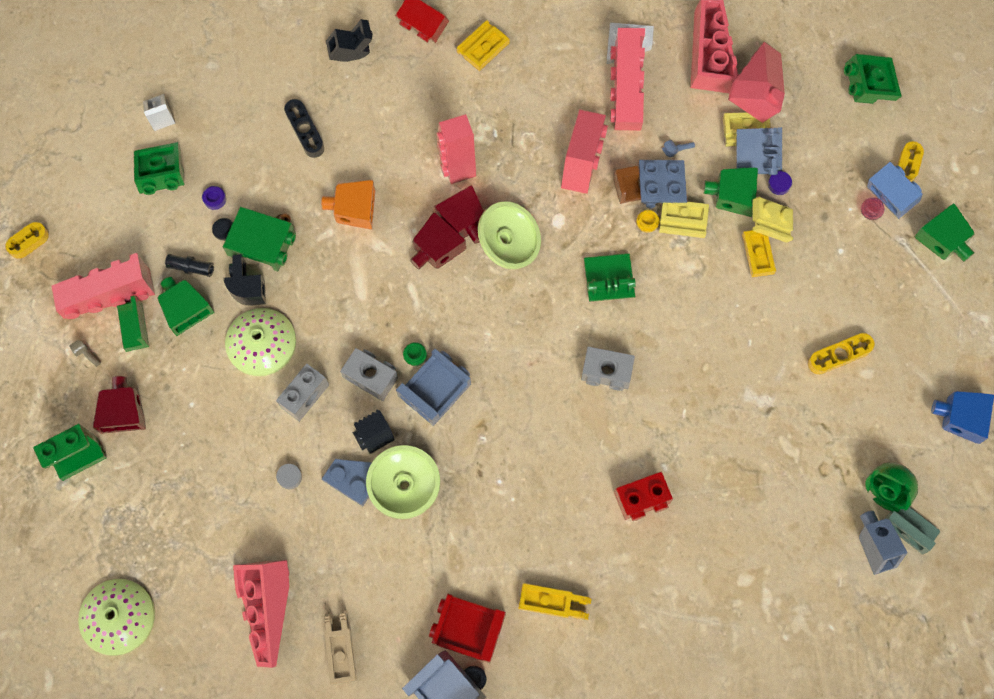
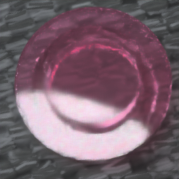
(872, 208)

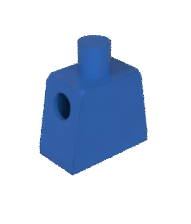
(966, 415)

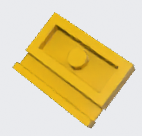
(483, 45)

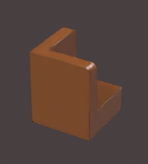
(627, 184)

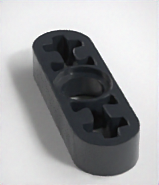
(304, 119)

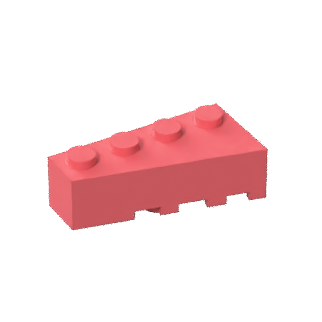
(712, 49)
(628, 79)
(456, 149)

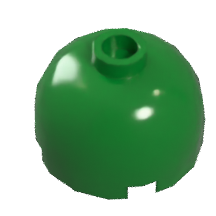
(893, 486)

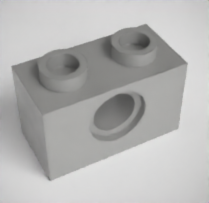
(620, 363)
(377, 385)
(302, 392)

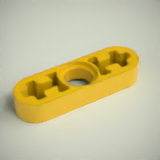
(851, 356)

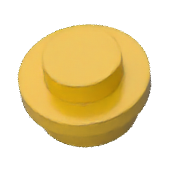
(647, 221)

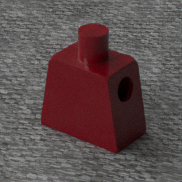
(462, 213)
(436, 243)
(119, 408)

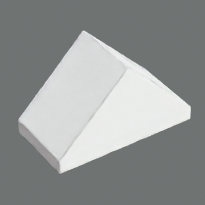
(158, 112)

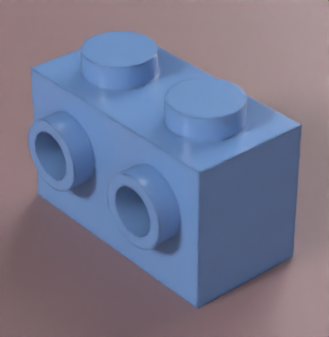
(895, 189)

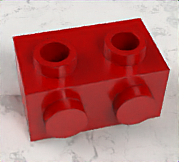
(423, 19)
(643, 496)

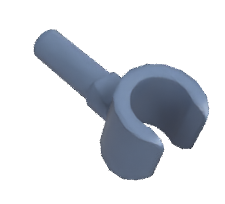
(671, 149)

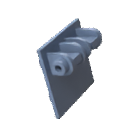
(760, 149)
(662, 182)

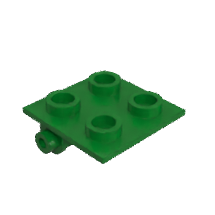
(609, 277)

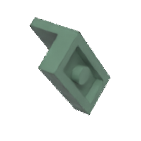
(914, 529)

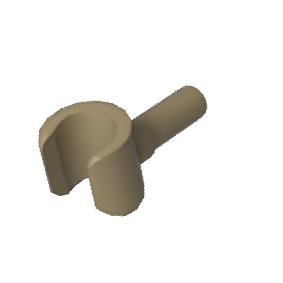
(79, 347)

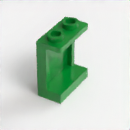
(260, 238)
(70, 452)

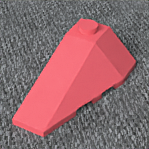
(760, 84)
(264, 595)

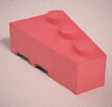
(583, 151)

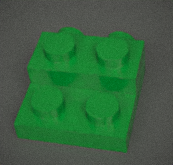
(872, 78)
(158, 168)

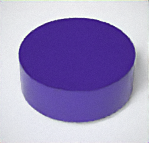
(780, 183)
(214, 197)

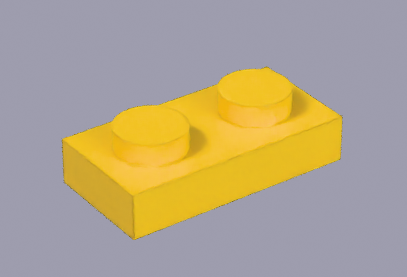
(758, 254)

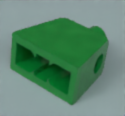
(734, 190)
(947, 234)
(182, 305)

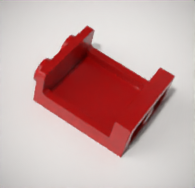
(467, 628)

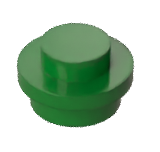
(414, 354)

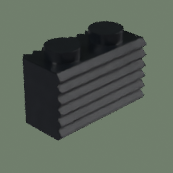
(373, 432)

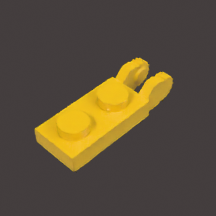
(551, 602)

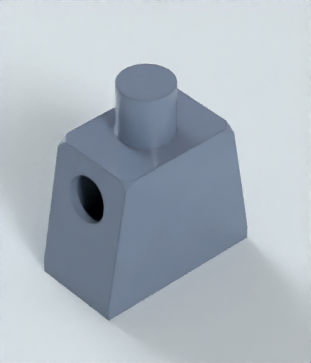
(881, 543)

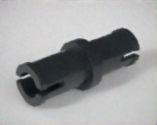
(189, 265)

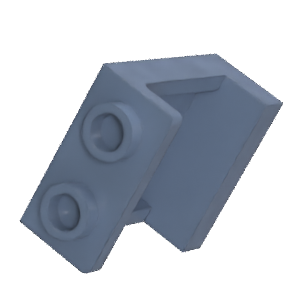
(435, 387)
(443, 680)

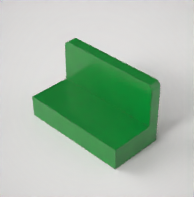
(133, 325)

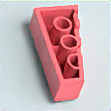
(103, 288)

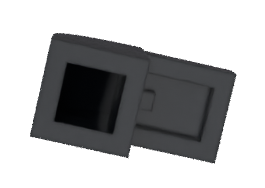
(350, 45)
(245, 289)

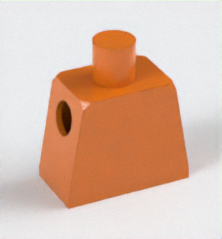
(352, 204)

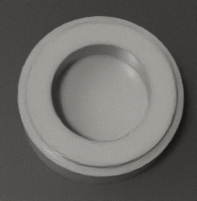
(289, 476)

